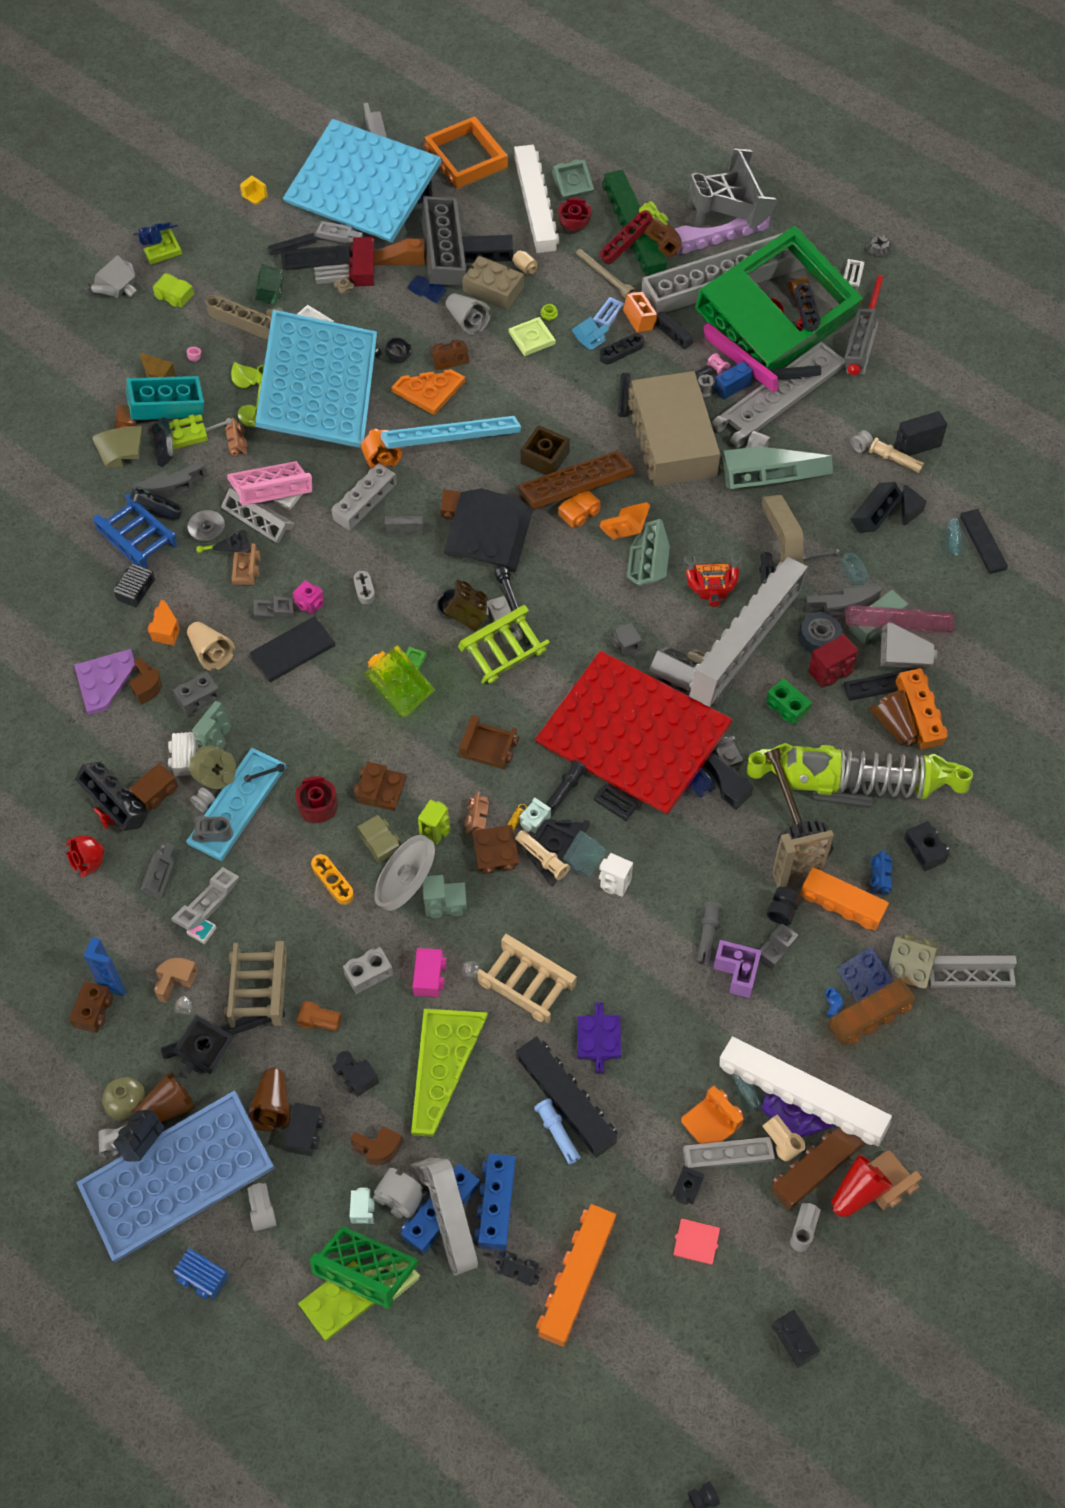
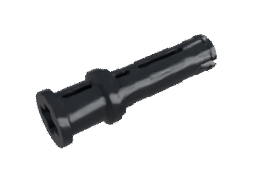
(569, 781)

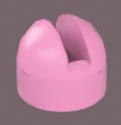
(193, 354)

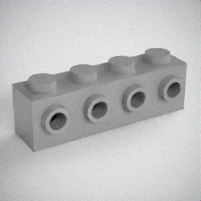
(364, 496)

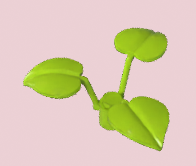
(245, 377)

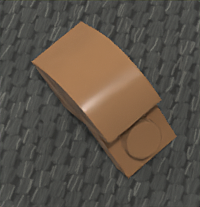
(172, 972)

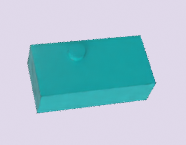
(164, 397)

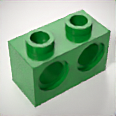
(791, 699)

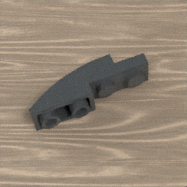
(175, 484)
(836, 604)

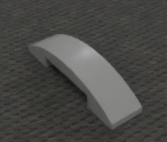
(207, 901)

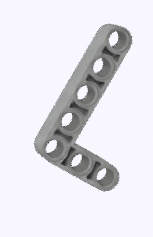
(449, 1210)

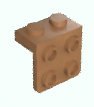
(899, 1177)

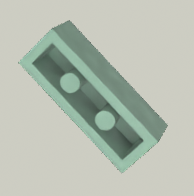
(889, 600)

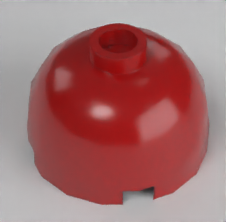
(85, 851)

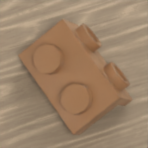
(245, 567)

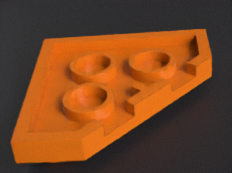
(429, 389)

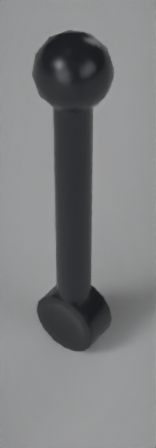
(280, 768)

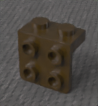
(468, 605)

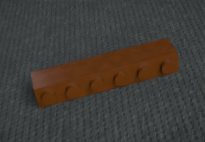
(815, 1167)

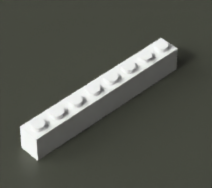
(535, 198)
(805, 1091)

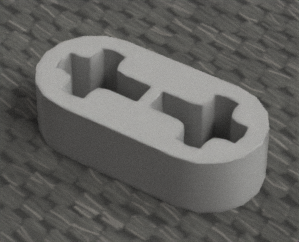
(367, 586)

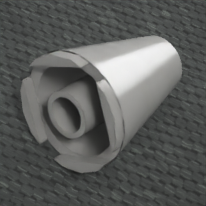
(468, 312)

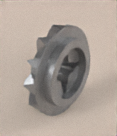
(874, 249)

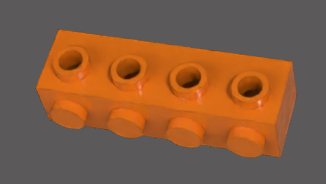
(923, 709)
(844, 899)

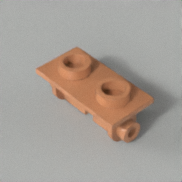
(236, 432)
(477, 807)

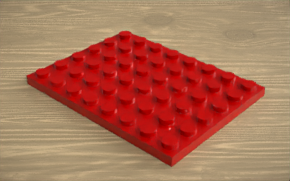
(634, 731)

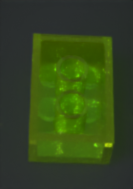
(399, 681)

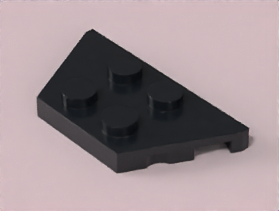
(556, 838)

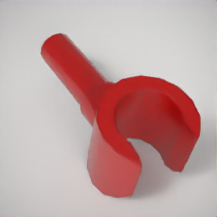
(105, 818)

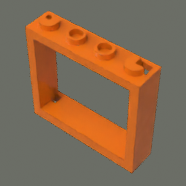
(459, 179)

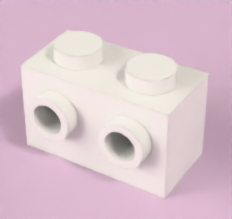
(615, 874)

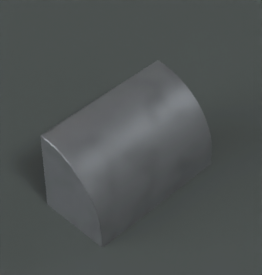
(403, 526)

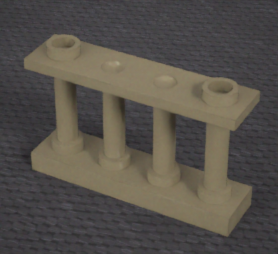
(274, 992)

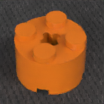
(376, 451)

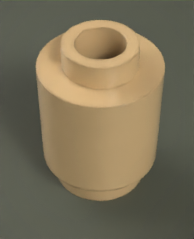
(525, 262)

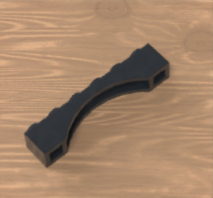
(732, 786)

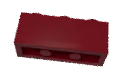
(362, 261)

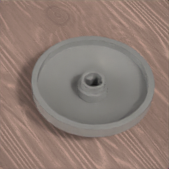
(404, 872)

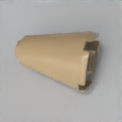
(210, 646)

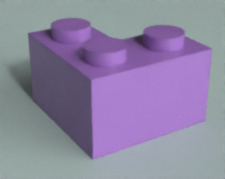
(740, 962)

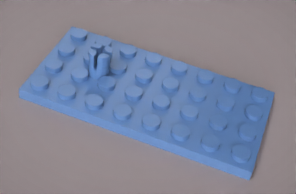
(176, 1178)

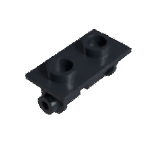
(510, 1263)

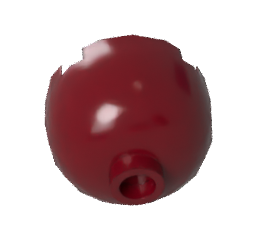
(574, 214)

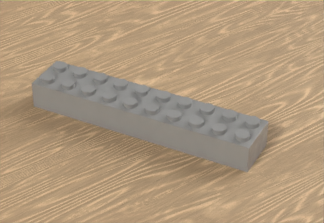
(680, 285)
(747, 631)

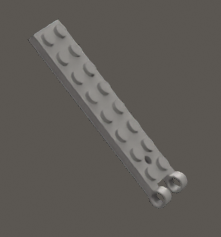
(764, 405)

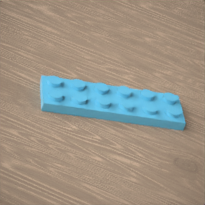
(240, 800)

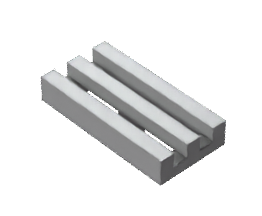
(331, 273)

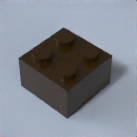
(545, 450)

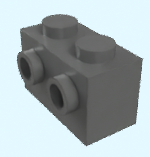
(197, 693)

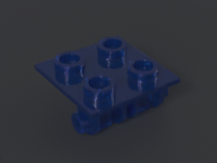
(152, 234)
(864, 974)

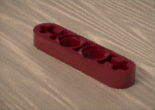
(624, 235)

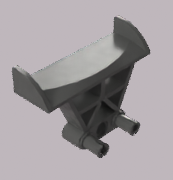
(730, 193)

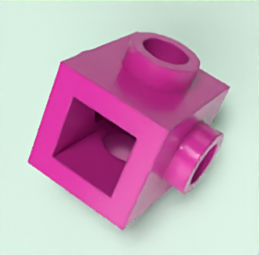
(308, 597)

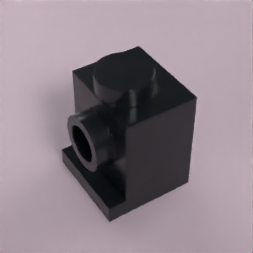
(688, 1195)

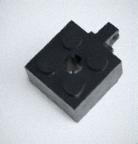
(205, 1057)

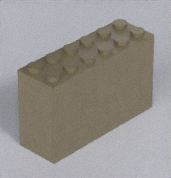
(673, 428)

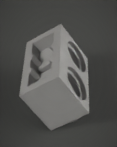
(371, 974)

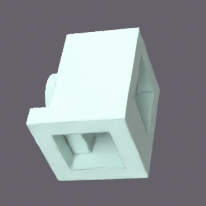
(533, 823)
(361, 1206)

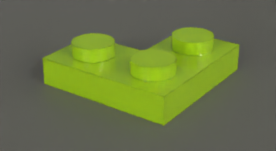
(166, 249)

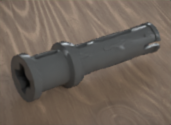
(709, 924)

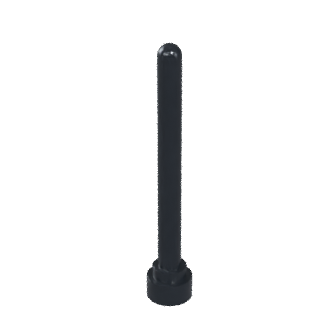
(503, 576)

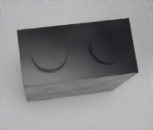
(921, 434)

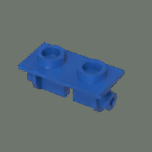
(881, 865)

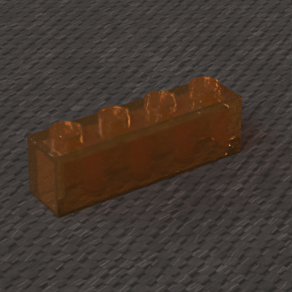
(871, 1012)

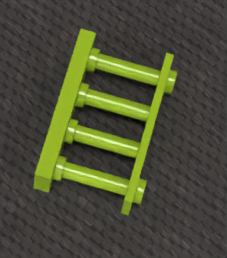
(487, 634)

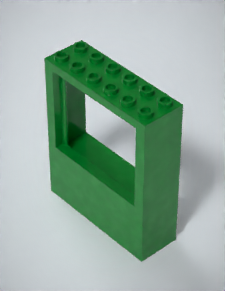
(755, 323)

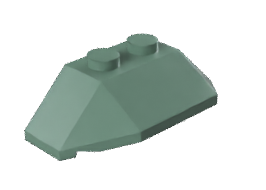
(649, 554)

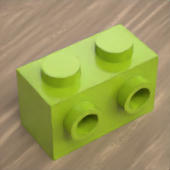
(434, 821)

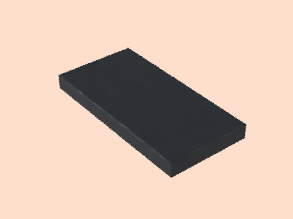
(292, 649)

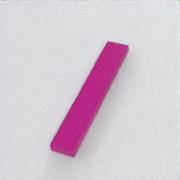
(738, 355)

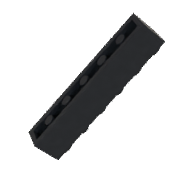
(567, 1097)

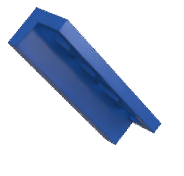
(103, 967)

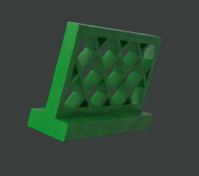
(353, 1278)

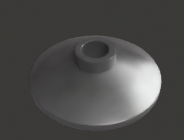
(203, 520)

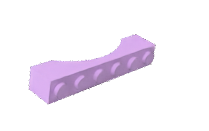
(698, 238)

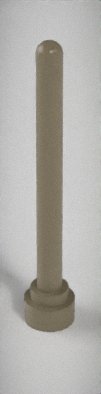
(624, 288)

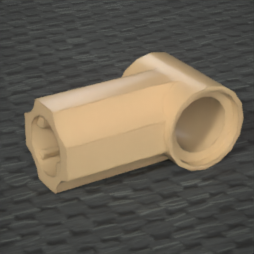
(787, 1143)

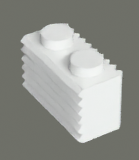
(182, 748)

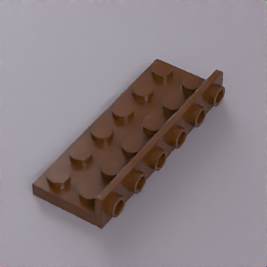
(575, 479)

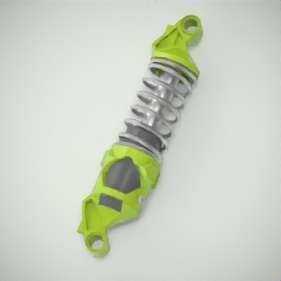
(832, 771)

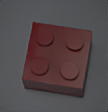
(833, 661)

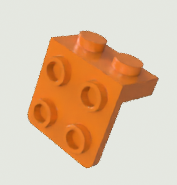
(627, 523)
(713, 1118)

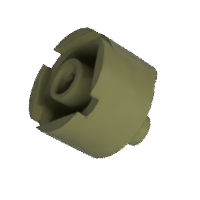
(213, 767)

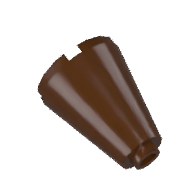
(896, 717)
(167, 1099)
(270, 1102)

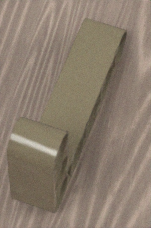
(785, 527)

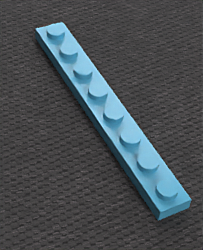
(450, 432)

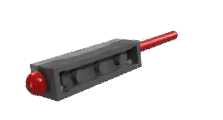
(863, 335)

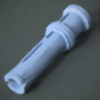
(553, 1122)

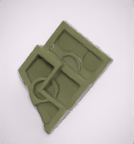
(118, 445)

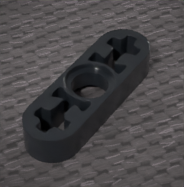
(804, 314)
(673, 330)
(625, 342)
(156, 502)

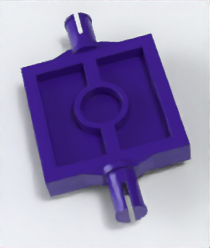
(599, 1037)

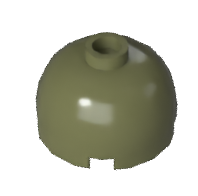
(122, 1097)

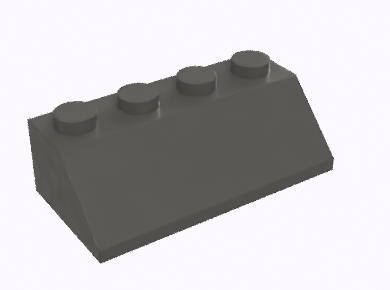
(677, 669)

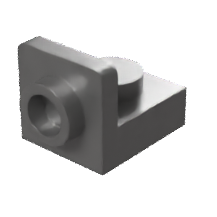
(728, 752)

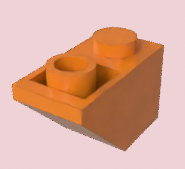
(164, 625)

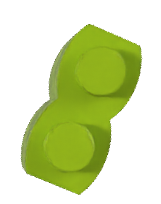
(173, 290)

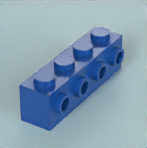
(496, 1202)
(424, 1227)

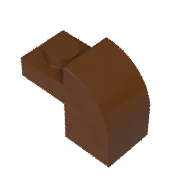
(667, 237)
(147, 684)
(380, 1150)

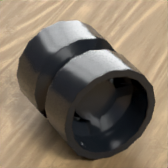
(783, 906)

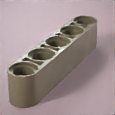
(238, 316)

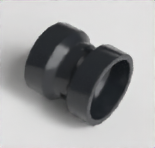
(705, 1497)

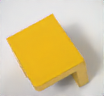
(253, 190)

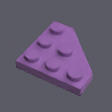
(103, 679)

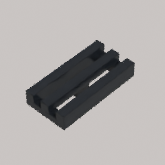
(625, 816)

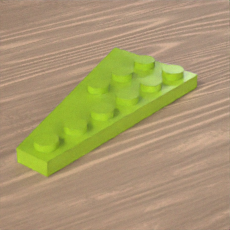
(443, 1054)

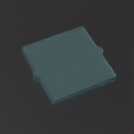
(584, 854)

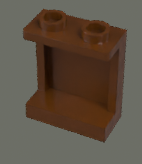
(488, 744)

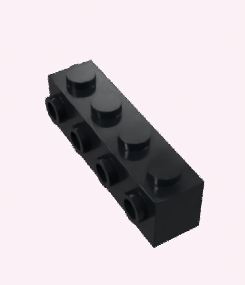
(111, 796)

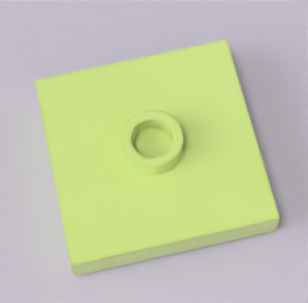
(532, 336)

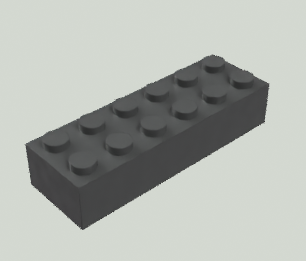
(443, 240)

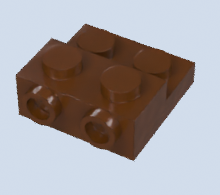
(379, 786)
(495, 849)

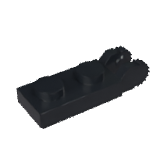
(163, 441)

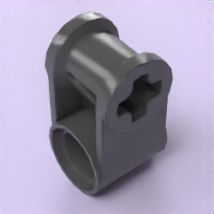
(208, 829)

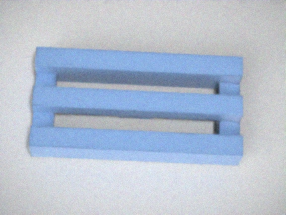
(603, 321)

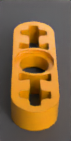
(332, 870)

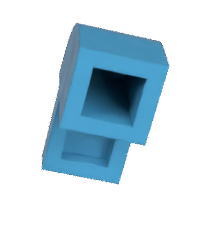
(590, 334)

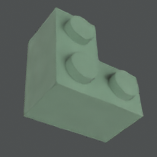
(443, 898)

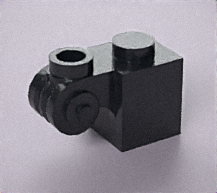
(358, 1077)

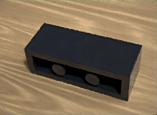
(493, 247)
(876, 507)

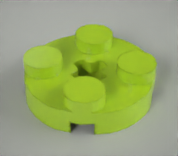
(651, 207)

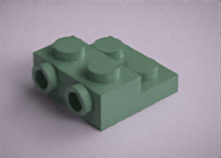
(572, 179)
(212, 727)

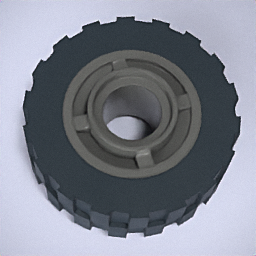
(813, 625)

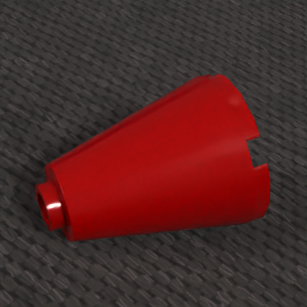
(860, 1187)

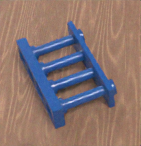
(128, 547)

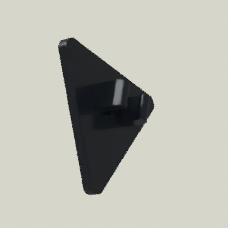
(234, 543)

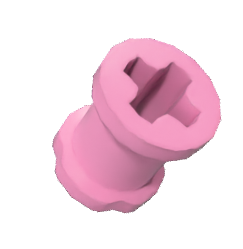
(714, 364)

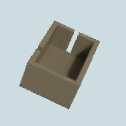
(493, 283)

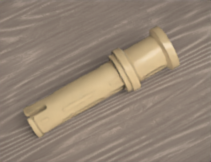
(889, 452)
(548, 859)

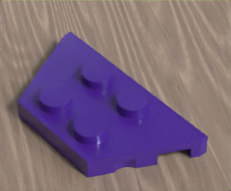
(793, 1116)

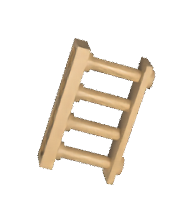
(527, 958)

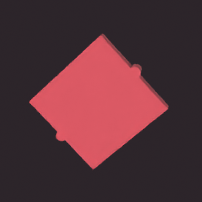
(696, 1241)

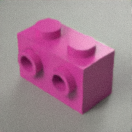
(428, 972)

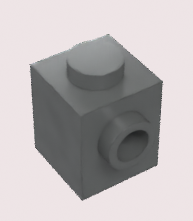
(627, 639)

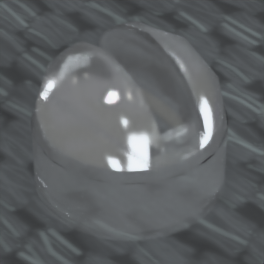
(470, 969)
(183, 1006)

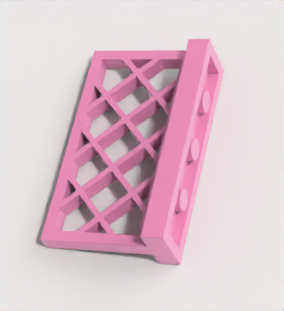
(278, 487)

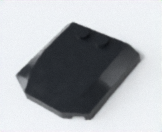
(489, 528)

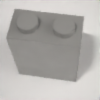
(905, 649)

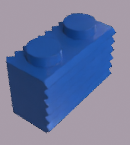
(733, 380)
(200, 1274)

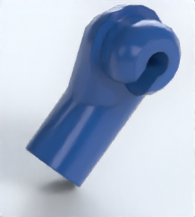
(835, 1001)

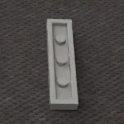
(728, 1153)

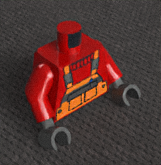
(712, 580)

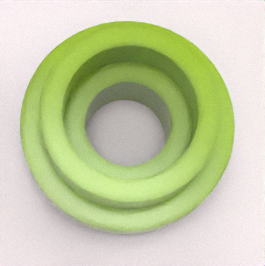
(549, 312)

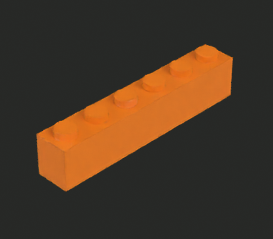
(577, 1275)

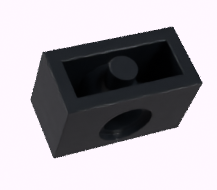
(927, 856)

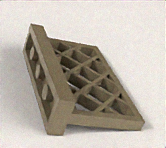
(799, 855)

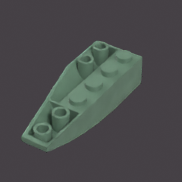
(771, 465)

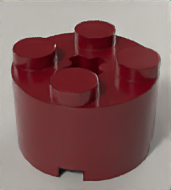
(316, 799)

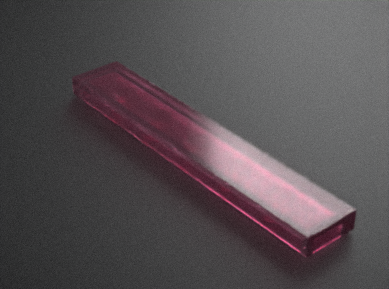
(904, 618)

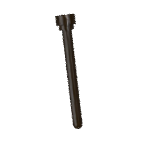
(774, 757)

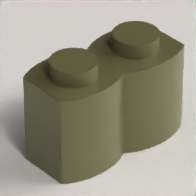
(378, 838)

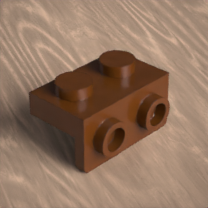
(449, 354)

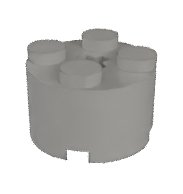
(399, 1193)

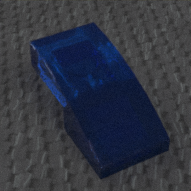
(421, 286)

